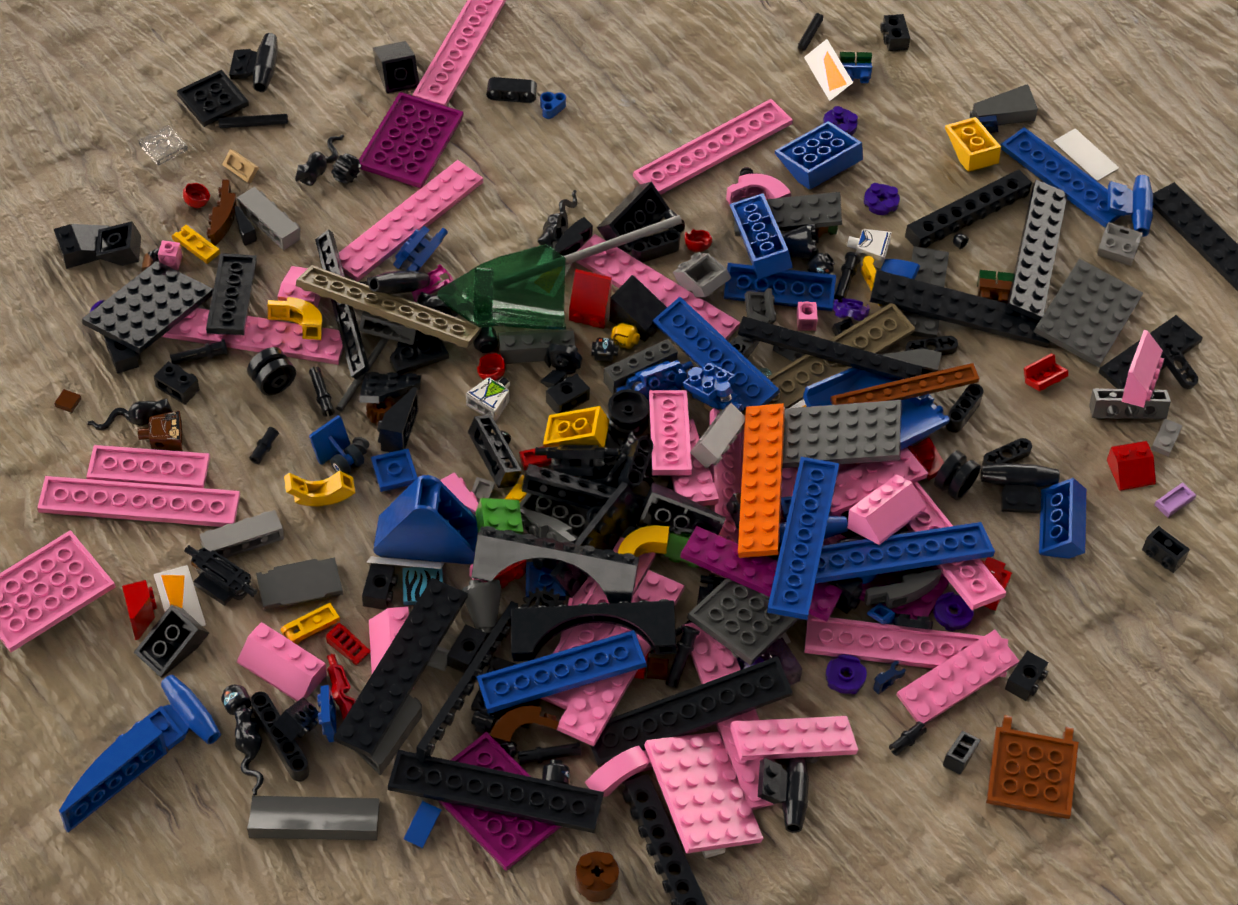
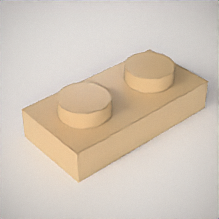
(240, 166)

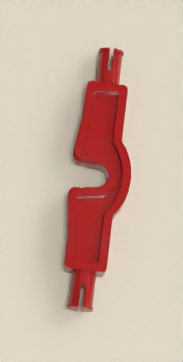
(339, 685)

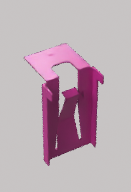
(434, 277)

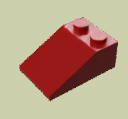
(590, 299)

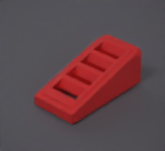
(338, 635)

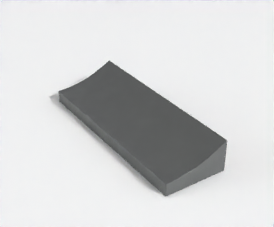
(314, 818)

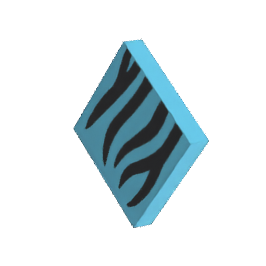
(416, 580)

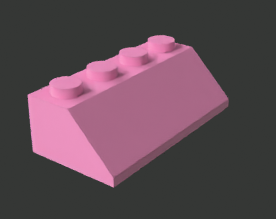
(1143, 371)
(886, 510)
(383, 631)
(281, 663)

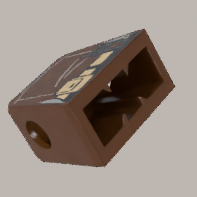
(164, 432)

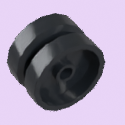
(271, 371)
(628, 412)
(957, 475)

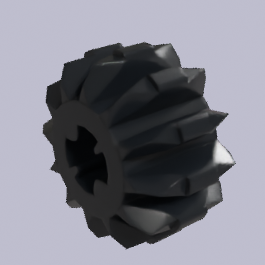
(346, 168)

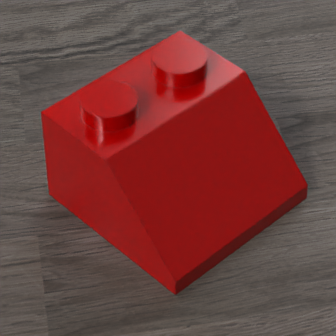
(1132, 465)
(140, 606)

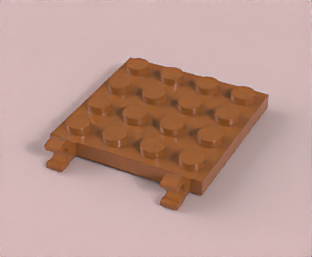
(1032, 771)

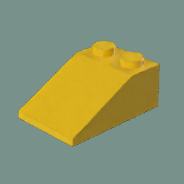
(973, 144)
(577, 427)

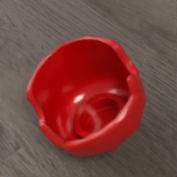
(196, 195)
(698, 240)
(491, 366)

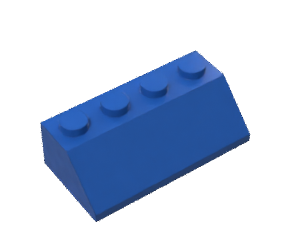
(1063, 520)

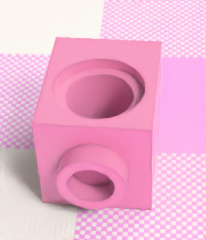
(170, 254)
(806, 316)

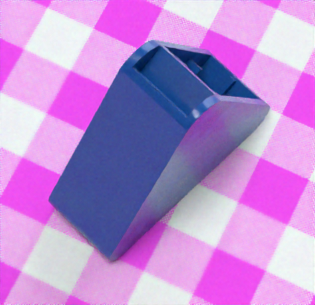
(427, 525)

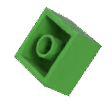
(500, 514)

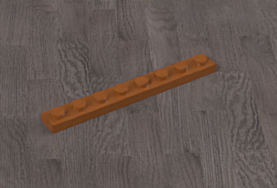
(912, 386)

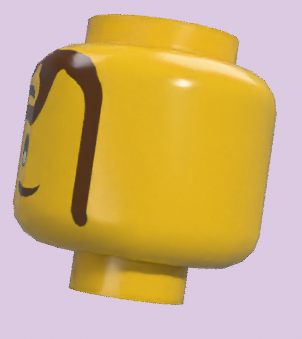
(625, 335)

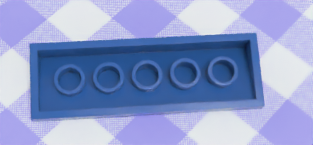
(786, 286)

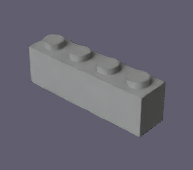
(269, 218)
(718, 436)
(243, 535)

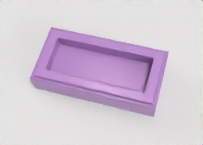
(1175, 500)

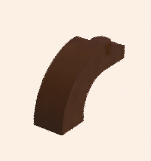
(526, 714)

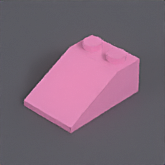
(289, 289)

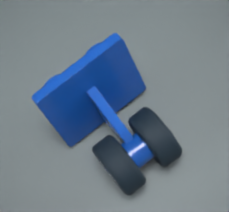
(329, 445)

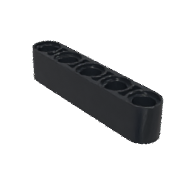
(281, 744)

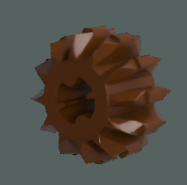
(376, 411)

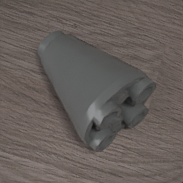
(483, 603)

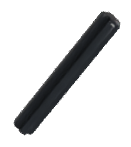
(248, 121)

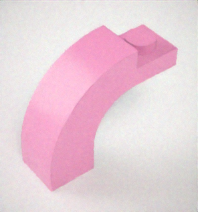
(756, 184)
(618, 770)

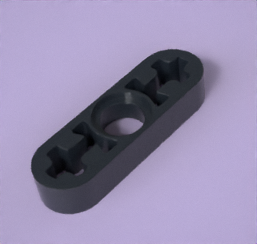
(937, 341)
(1189, 372)
(1011, 448)

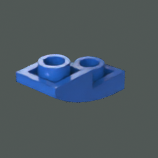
(900, 267)
(422, 824)

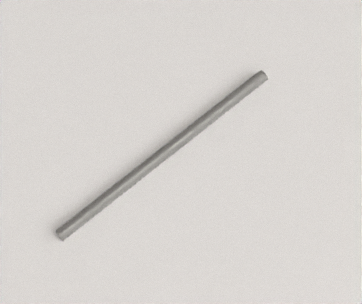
(623, 239)

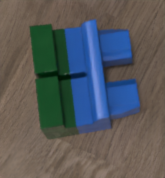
(859, 68)

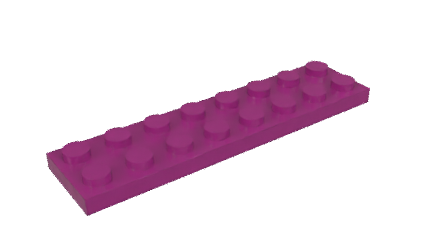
(757, 573)

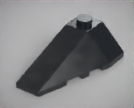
(677, 512)

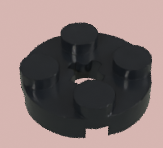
(555, 355)

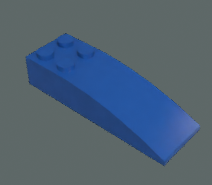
(761, 236)
(112, 771)

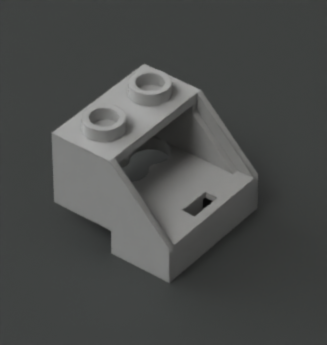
(1119, 244)
(701, 274)

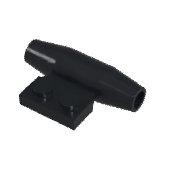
(259, 63)
(398, 282)
(1020, 484)
(786, 787)

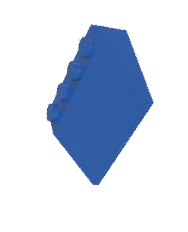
(820, 154)

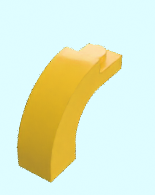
(300, 312)
(322, 492)
(646, 540)

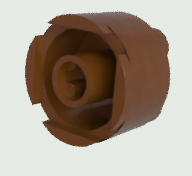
(596, 876)

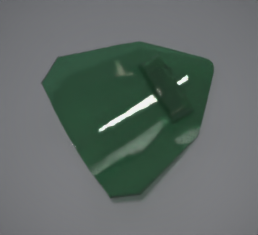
(512, 291)

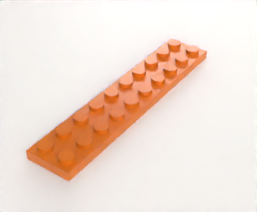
(761, 481)

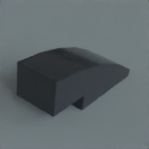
(574, 237)

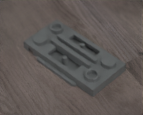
(299, 583)

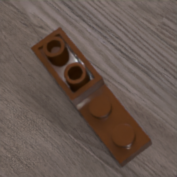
(223, 214)

